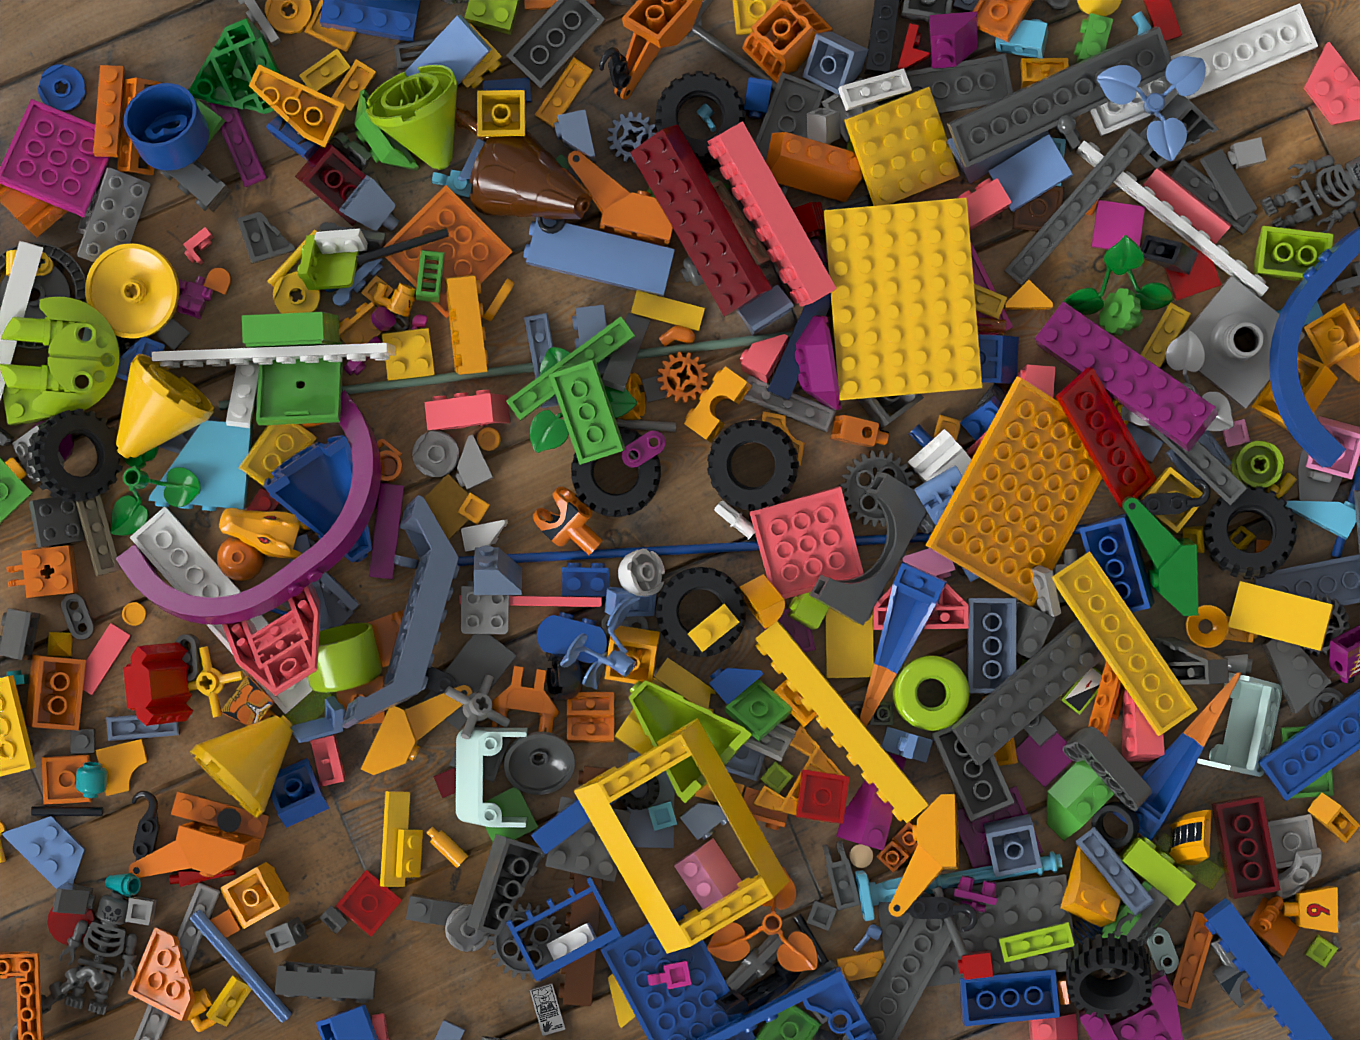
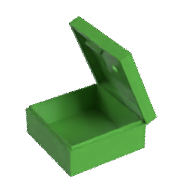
(278, 395)

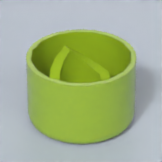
(346, 658)
(906, 699)

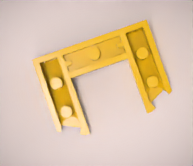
(673, 678)

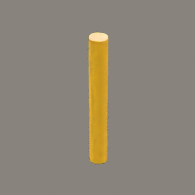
(288, 264)

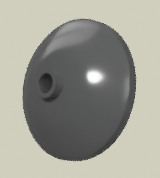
(539, 773)

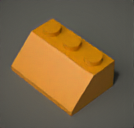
(1315, 382)

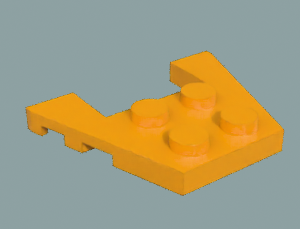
(816, 762)

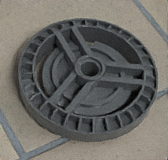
(49, 286)

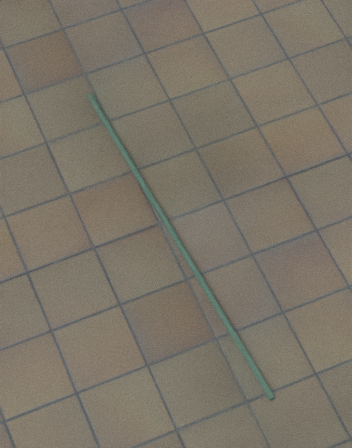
(528, 367)

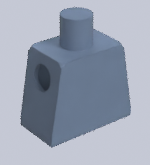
(370, 206)

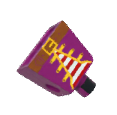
(1346, 655)

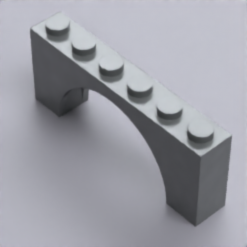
(903, 515)

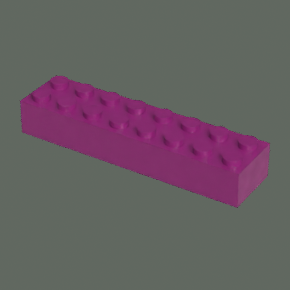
(1127, 376)

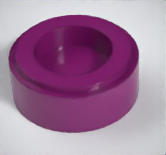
(383, 319)

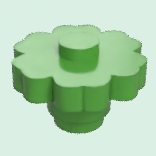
(1121, 312)

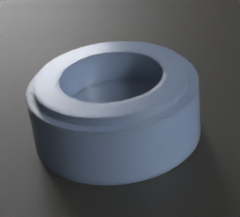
(405, 562)

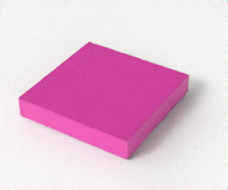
(1114, 221)

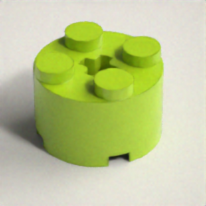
(1244, 462)

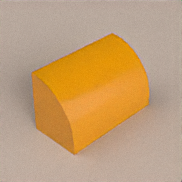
(763, 600)

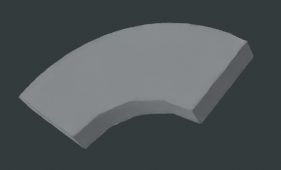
(1301, 871)

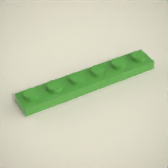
(596, 348)

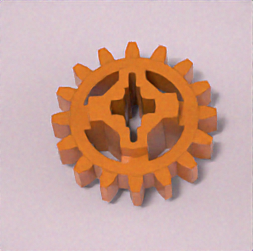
(671, 374)

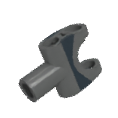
(1228, 975)

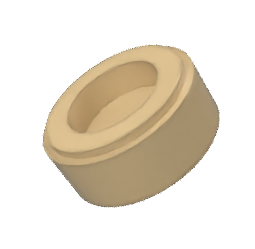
(861, 855)

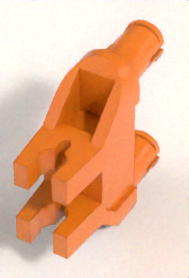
(527, 699)

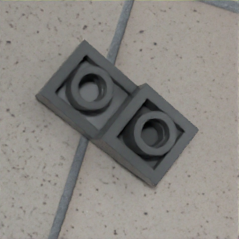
(882, 716)

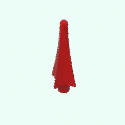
(188, 877)

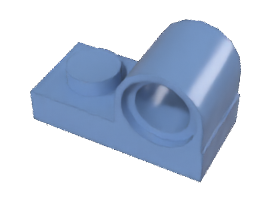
(643, 607)

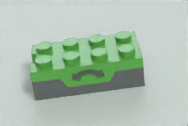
(1142, 925)

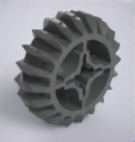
(1336, 626)

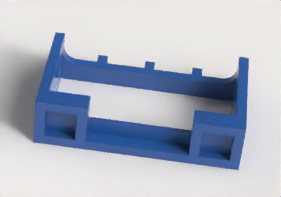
(555, 966)

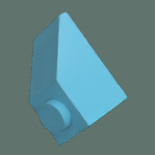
(1027, 40)

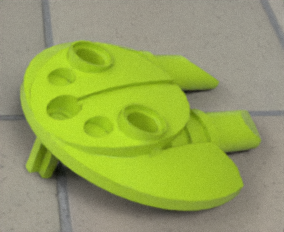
(67, 356)

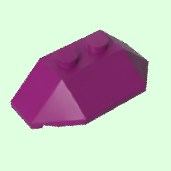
(817, 363)

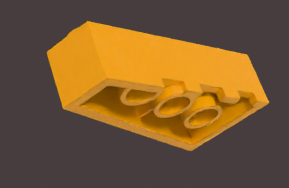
(466, 325)

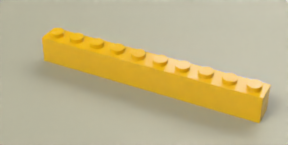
(841, 721)

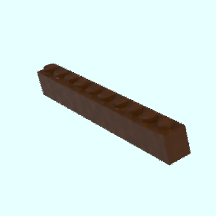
(580, 973)

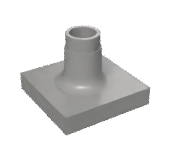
(1230, 370)

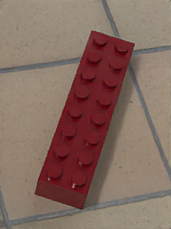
(700, 220)

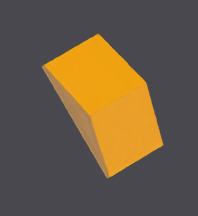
(1028, 298)

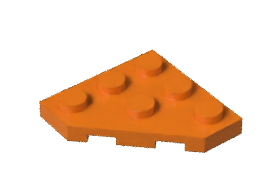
(163, 976)

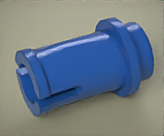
(920, 436)

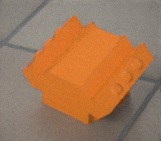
(789, 41)
(30, 211)

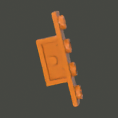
(1107, 701)

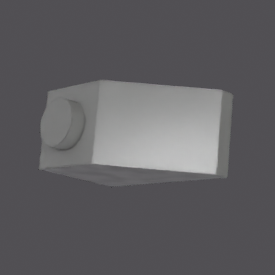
(472, 466)

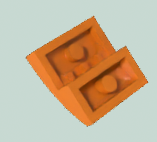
(590, 718)

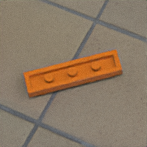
(109, 111)
(207, 811)
(1191, 960)

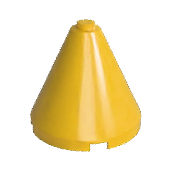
(157, 407)
(247, 761)

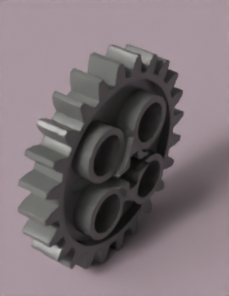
(856, 492)
(511, 960)

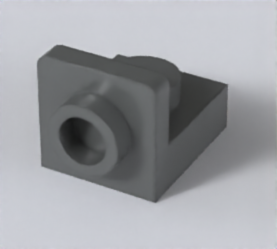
(286, 935)

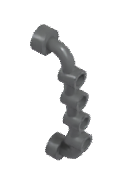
(59, 991)

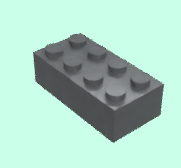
(555, 39)
(978, 787)

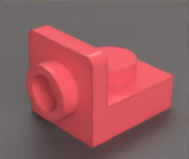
(198, 241)

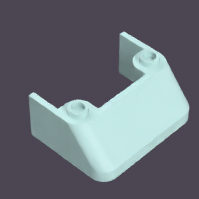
(1248, 726)
(469, 776)

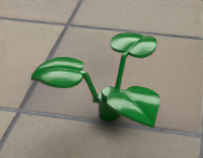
(1121, 259)
(549, 430)
(129, 514)

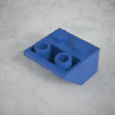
(348, 1025)

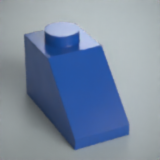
(757, 97)
(733, 681)

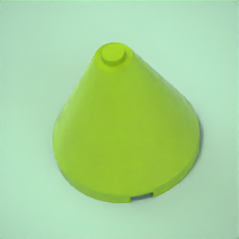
(419, 112)

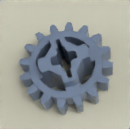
(625, 123)

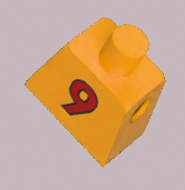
(1315, 909)

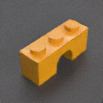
(725, 386)

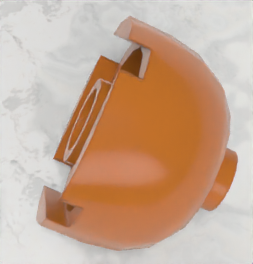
(239, 560)

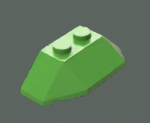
(383, 146)
(1075, 799)

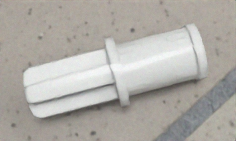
(735, 519)

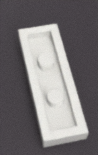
(874, 89)
(243, 396)

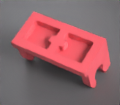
(328, 760)

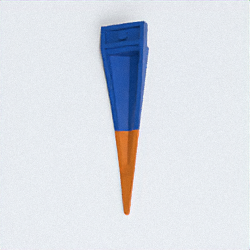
(909, 609)
(1173, 769)

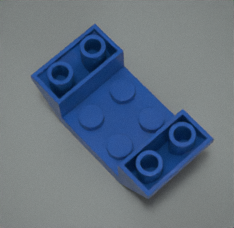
(998, 358)

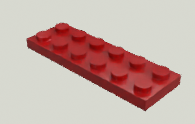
(1105, 436)

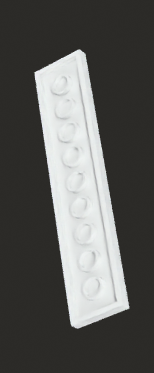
(1226, 61)
(266, 355)
(197, 574)

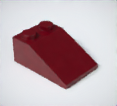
(331, 178)

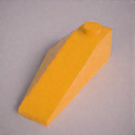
(306, 110)

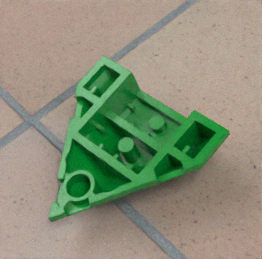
(230, 67)

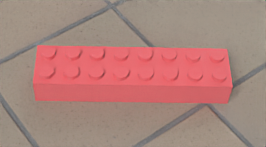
(771, 215)

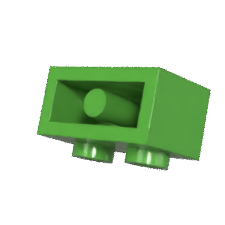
(1094, 37)

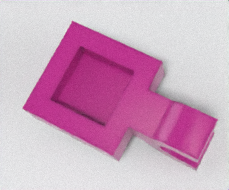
(674, 975)

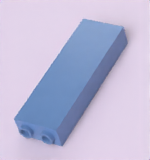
(600, 257)

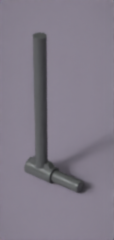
(724, 49)

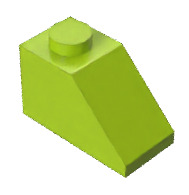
(807, 611)

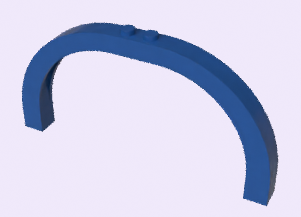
(1284, 350)

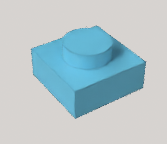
(662, 815)

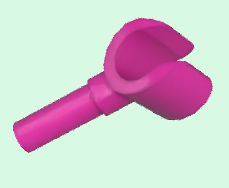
(419, 321)

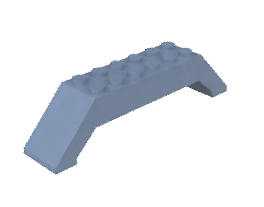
(421, 615)

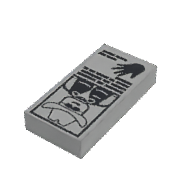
(547, 1009)

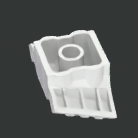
(939, 456)

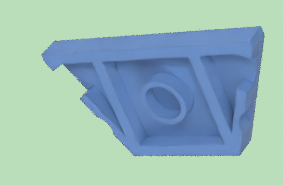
(49, 849)

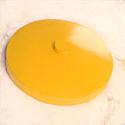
(133, 289)

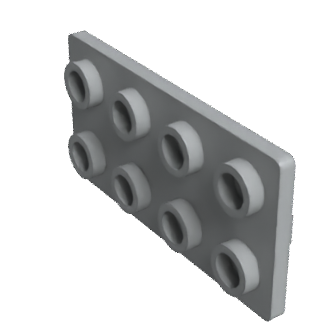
(111, 214)

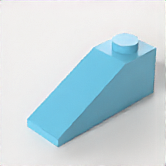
(1332, 516)

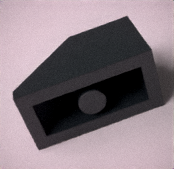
(1169, 254)

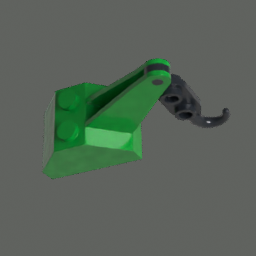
(1172, 559)

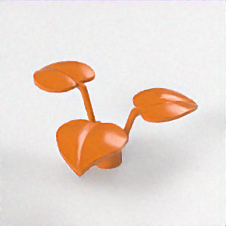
(794, 955)

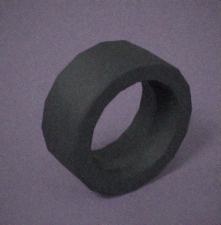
(1130, 817)

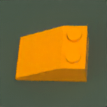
(1089, 893)

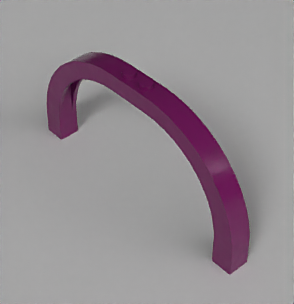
(301, 571)

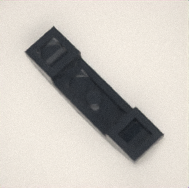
(759, 993)

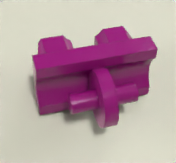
(987, 895)

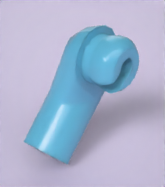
(1141, 22)

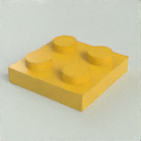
(412, 356)

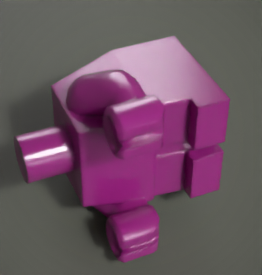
(193, 297)

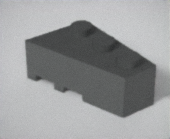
(1194, 120)
(201, 183)
(1192, 663)

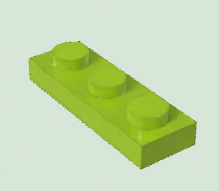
(1036, 942)

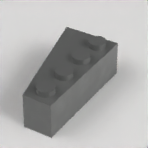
(503, 882)

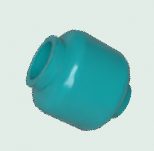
(91, 779)

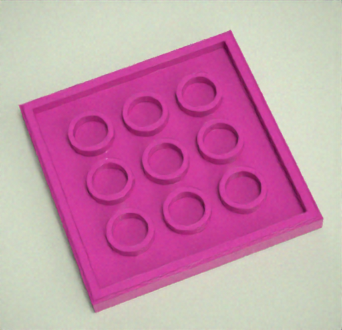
(54, 159)

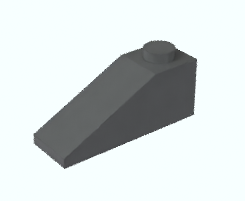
(430, 909)

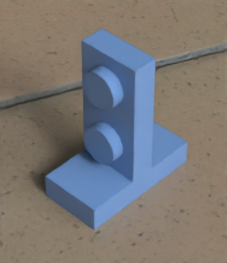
(906, 744)

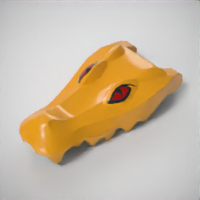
(268, 532)

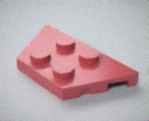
(1334, 88)

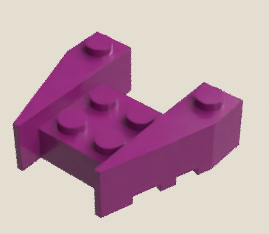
(1151, 1022)

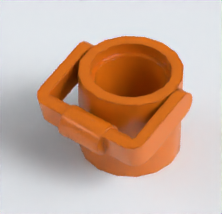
(391, 463)

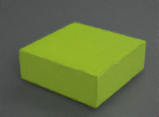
(776, 777)
(1321, 951)

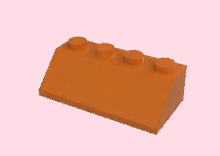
(813, 166)

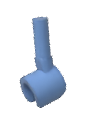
(873, 931)

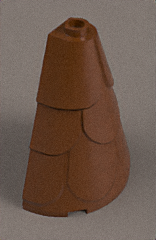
(524, 181)

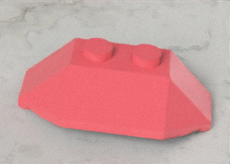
(949, 614)

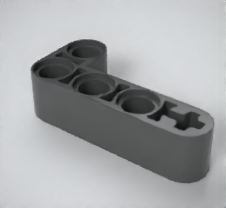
(1109, 765)

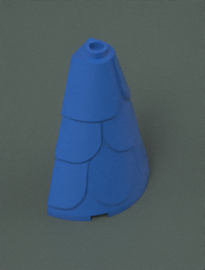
(316, 487)

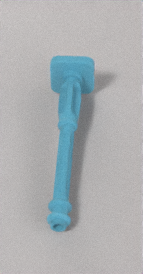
(871, 893)

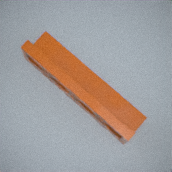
(128, 154)

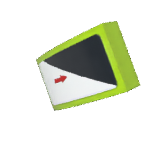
(1083, 691)

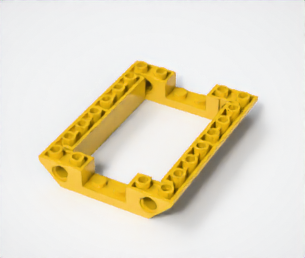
(614, 783)

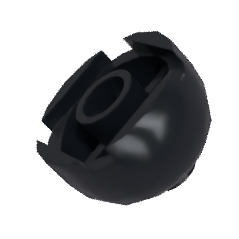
(564, 681)

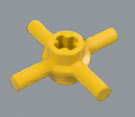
(218, 681)

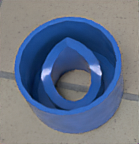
(150, 121)

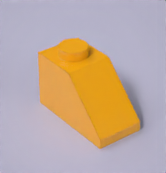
(1333, 817)

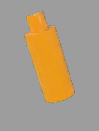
(447, 846)

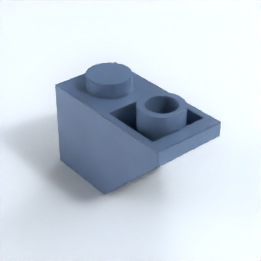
(703, 818)

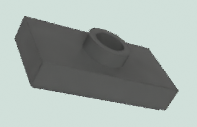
(1040, 729)

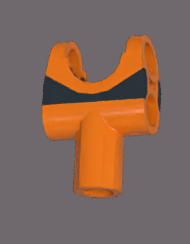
(569, 523)

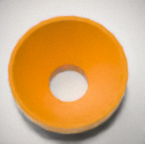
(1219, 627)

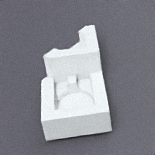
(482, 534)

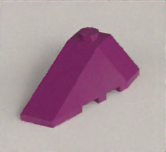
(867, 816)

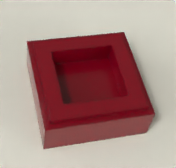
(446, 782)

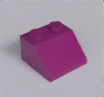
(952, 38)

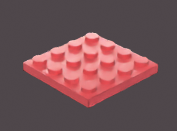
(806, 540)

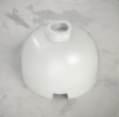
(641, 573)

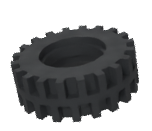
(48, 465)

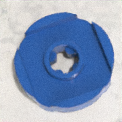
(68, 75)

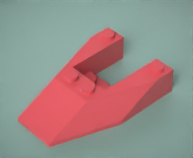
(283, 649)

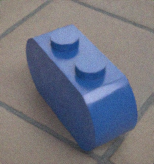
(558, 633)

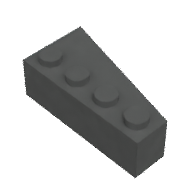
(325, 980)

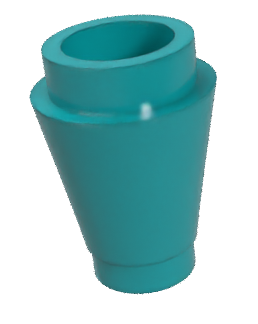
(124, 884)

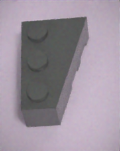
(1295, 673)

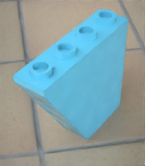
(214, 458)

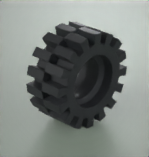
(645, 801)

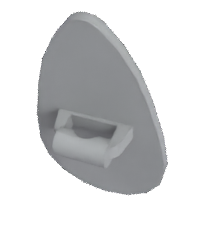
(1315, 484)

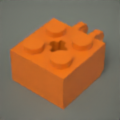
(36, 563)

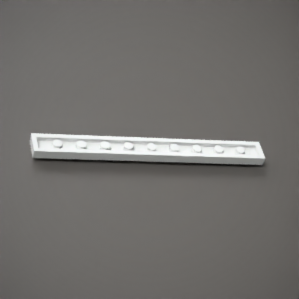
(1179, 224)

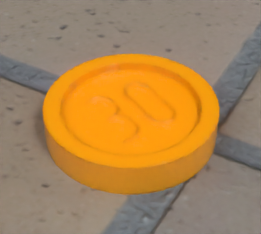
(134, 613)

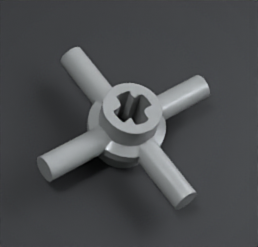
(477, 706)

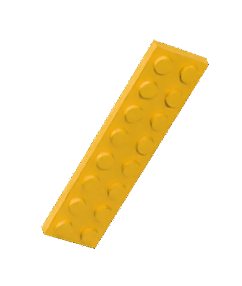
(1124, 643)

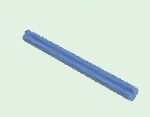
(240, 966)

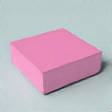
(1236, 434)

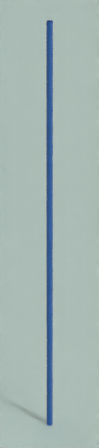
(676, 549)

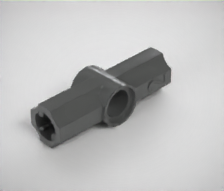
(754, 964)

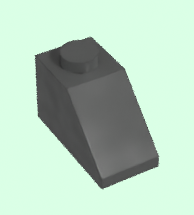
(73, 899)

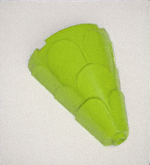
(665, 712)

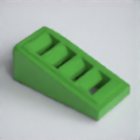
(425, 295)

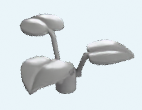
(1189, 354)

